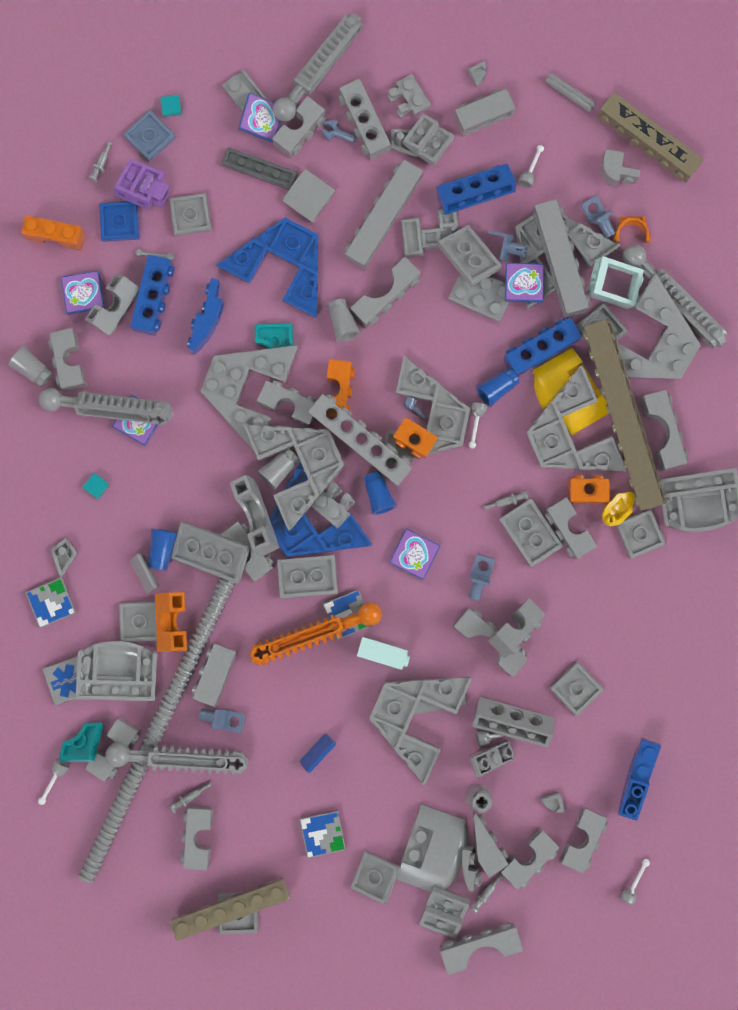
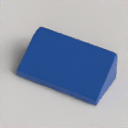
(317, 752)

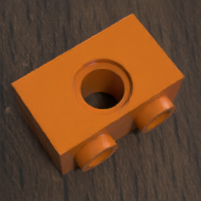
(408, 429)
(576, 491)

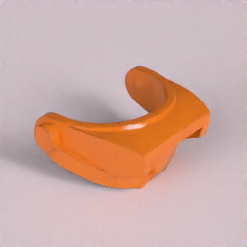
(632, 220)

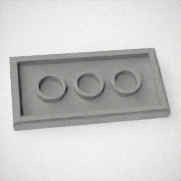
(210, 552)

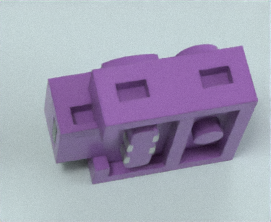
(142, 185)

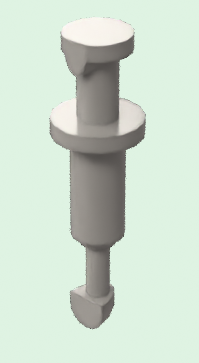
(98, 167)
(507, 500)
(189, 797)
(486, 894)

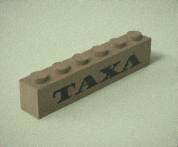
(649, 137)
(230, 908)

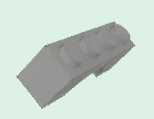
(368, 309)
(659, 408)
(250, 499)
(471, 625)
(503, 939)

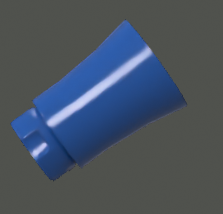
(497, 386)
(379, 494)
(161, 548)

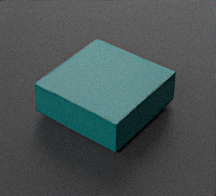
(171, 106)
(96, 486)

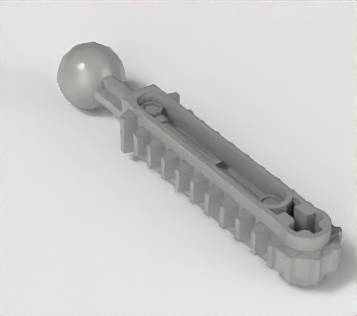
(319, 65)
(693, 313)
(108, 406)
(119, 755)

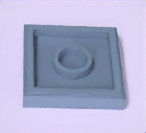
(149, 135)

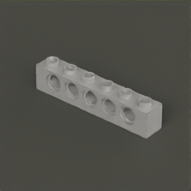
(327, 402)

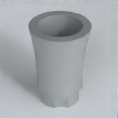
(342, 321)
(30, 367)
(278, 468)
(474, 793)

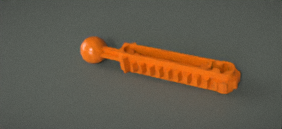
(368, 614)

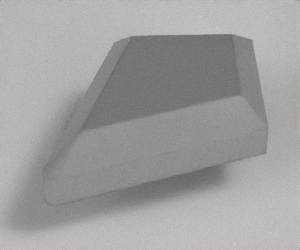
(397, 138)
(63, 555)

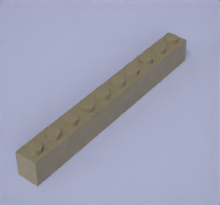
(625, 415)

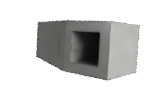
(488, 854)

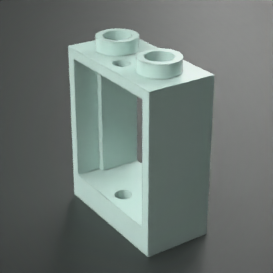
(598, 277)
(383, 653)

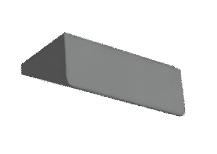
(144, 573)

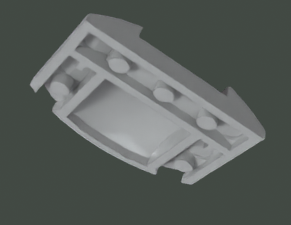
(701, 500)
(116, 672)
(433, 850)

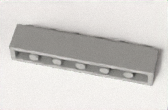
(384, 214)
(560, 258)

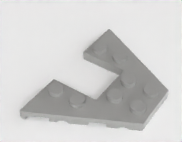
(585, 241)
(676, 345)
(228, 376)
(447, 415)
(553, 442)
(318, 458)
(395, 711)

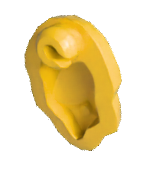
(618, 508)

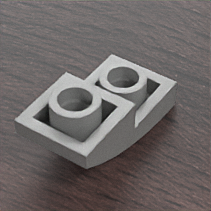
(471, 873)

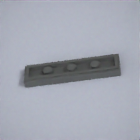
(259, 168)

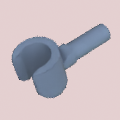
(410, 404)

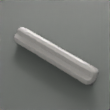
(570, 92)

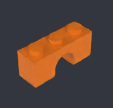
(43, 229)
(340, 373)
(167, 609)

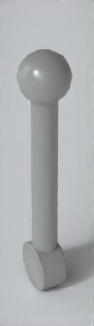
(138, 252)

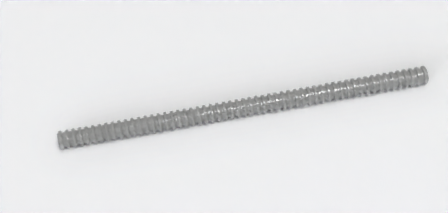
(155, 732)

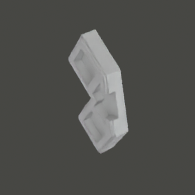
(447, 226)

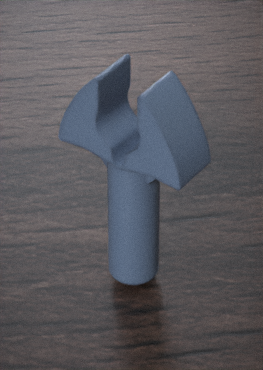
(336, 132)

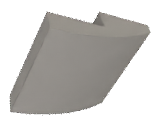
(428, 140)
(309, 195)
(444, 912)

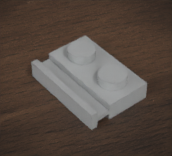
(239, 87)

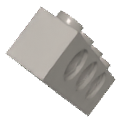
(356, 93)
(513, 722)

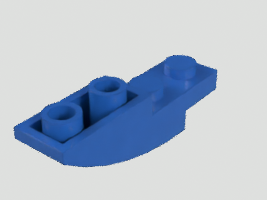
(205, 325)
(638, 779)

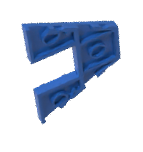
(292, 244)
(304, 538)

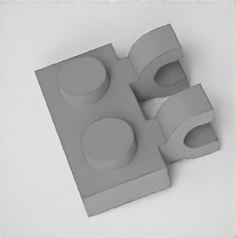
(412, 94)
(330, 509)

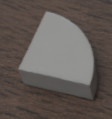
(477, 73)
(554, 802)

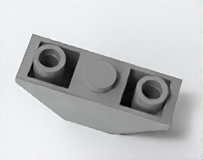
(491, 758)

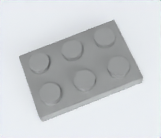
(469, 255)
(482, 298)
(531, 533)
(307, 576)

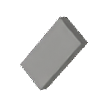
(412, 237)

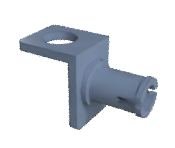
(599, 217)
(510, 247)
(480, 577)
(221, 719)

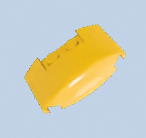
(553, 376)

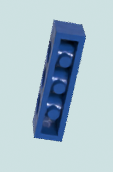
(476, 189)
(153, 266)
(570, 336)

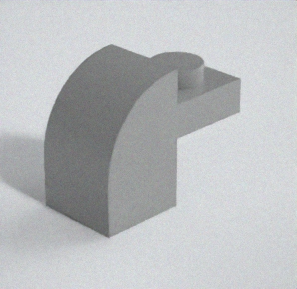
(612, 169)

